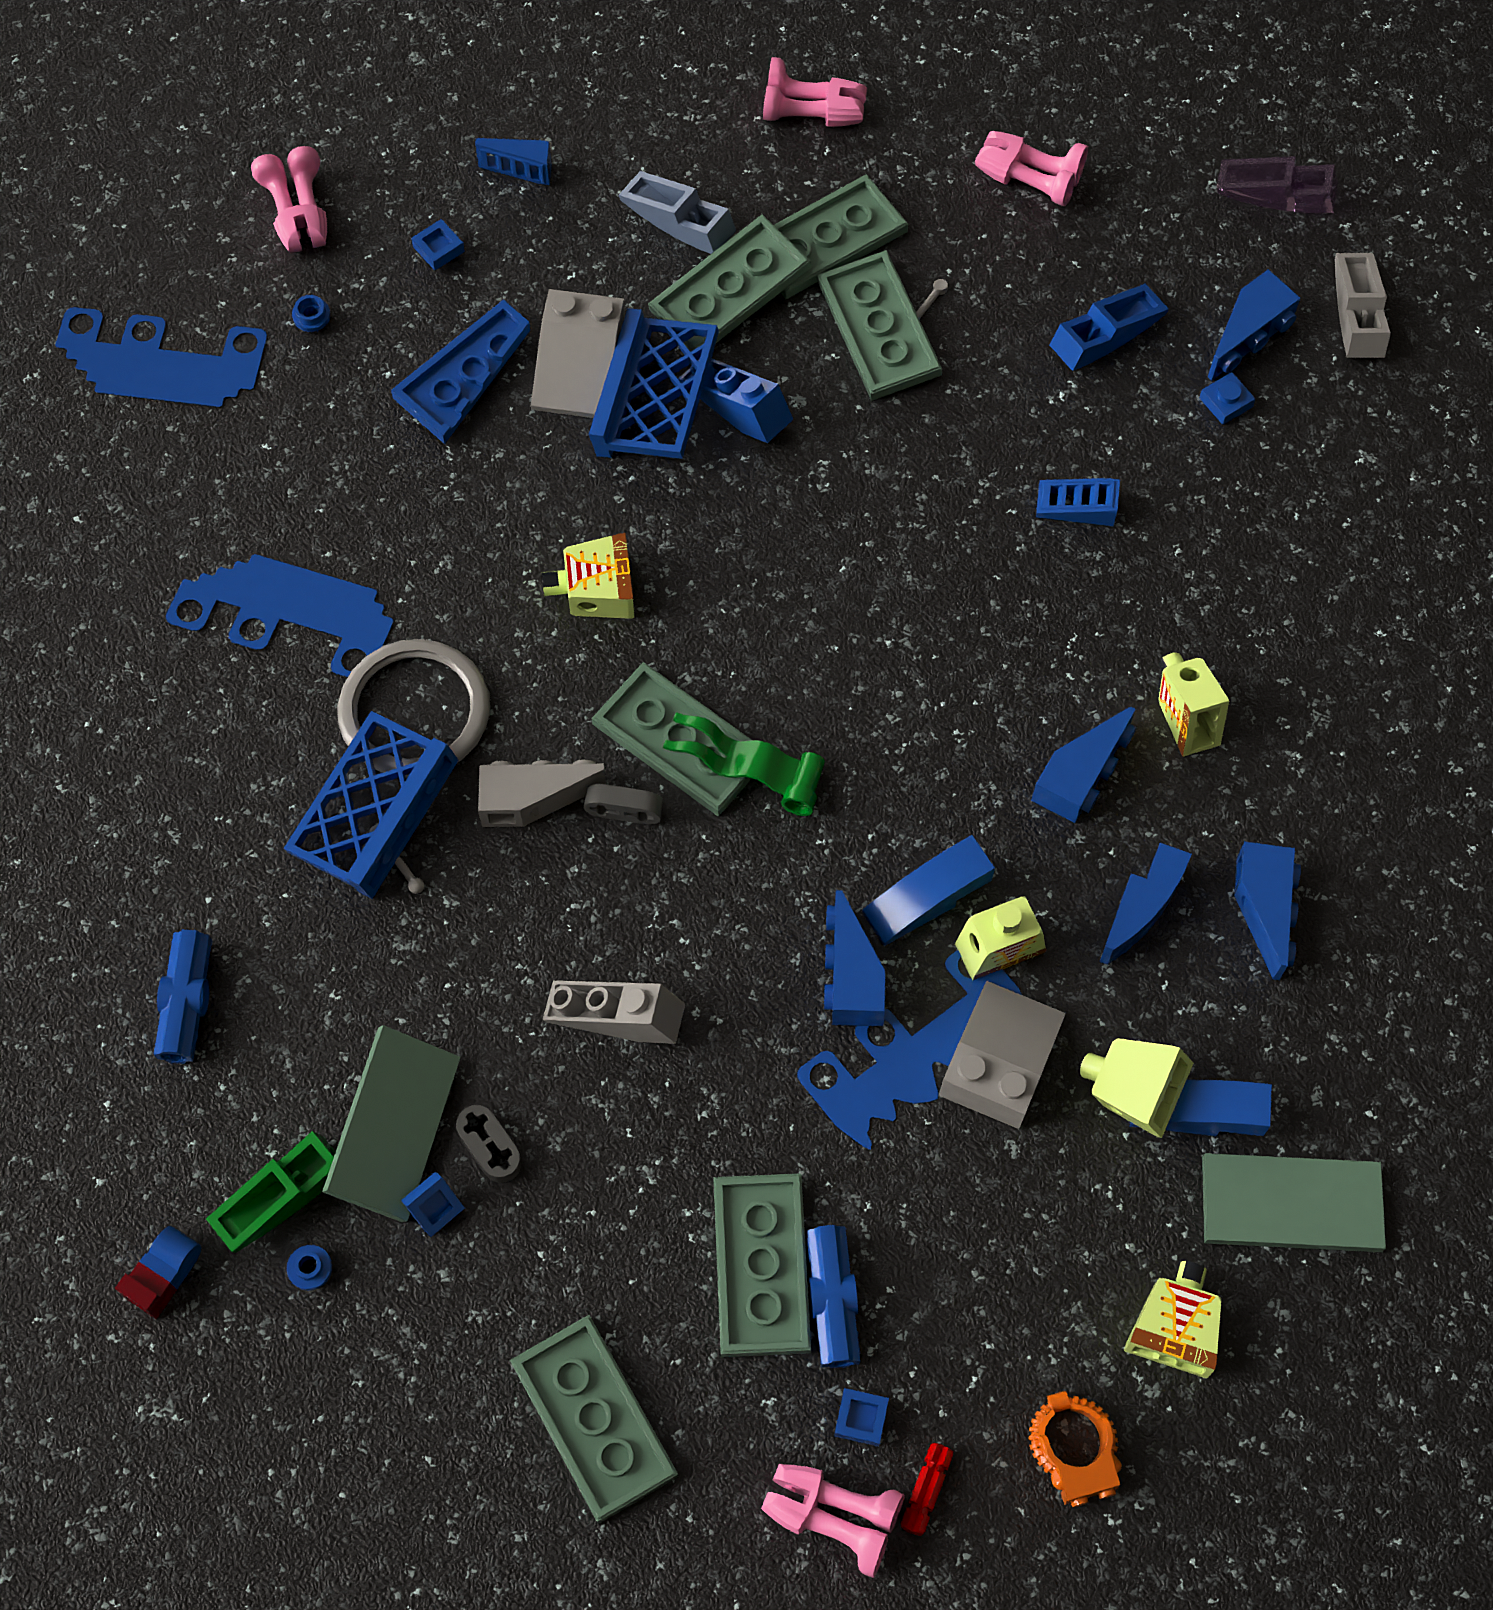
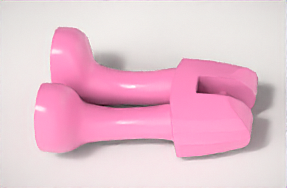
(837, 100)
(1005, 158)
(303, 167)
(798, 1516)

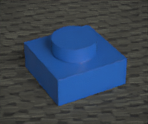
(437, 244)
(1227, 398)
(433, 1204)
(861, 1417)

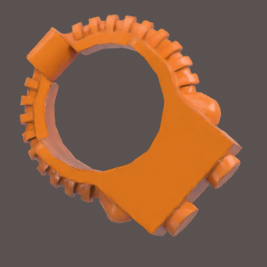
(1077, 1482)

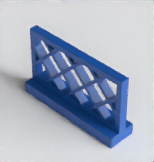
(621, 386)
(402, 813)

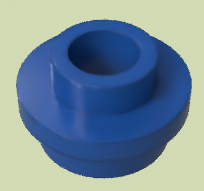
(311, 305)
(314, 1279)

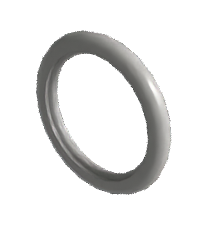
(416, 648)

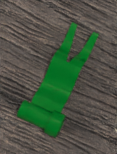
(756, 760)

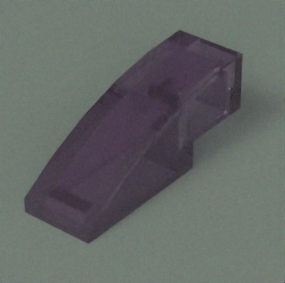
(1279, 184)

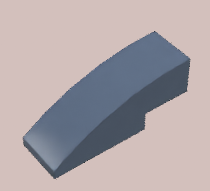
(679, 211)

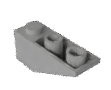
(526, 792)
(616, 1009)

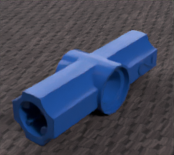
(183, 996)
(833, 1296)

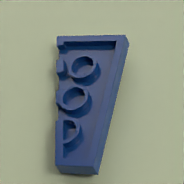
(457, 376)

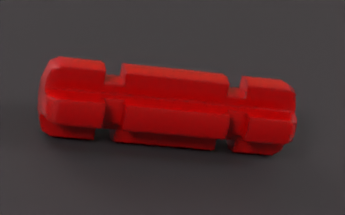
(927, 1489)

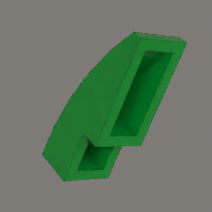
(274, 1193)

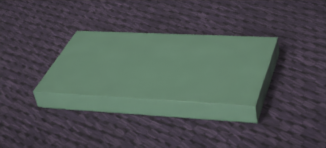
(841, 229)
(733, 281)
(879, 325)
(642, 719)
(391, 1123)
(1293, 1202)
(761, 1265)
(594, 1419)

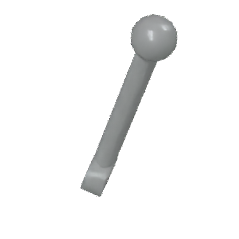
(939, 288)
(415, 885)

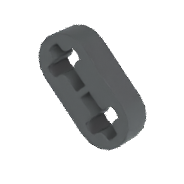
(623, 804)
(480, 1149)

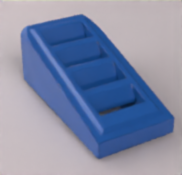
(516, 158)
(1091, 488)

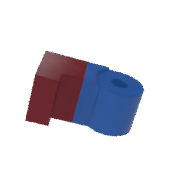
(160, 1271)

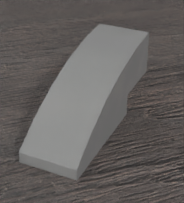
(1361, 305)

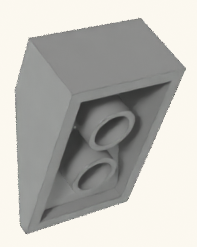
(575, 351)
(1001, 1054)

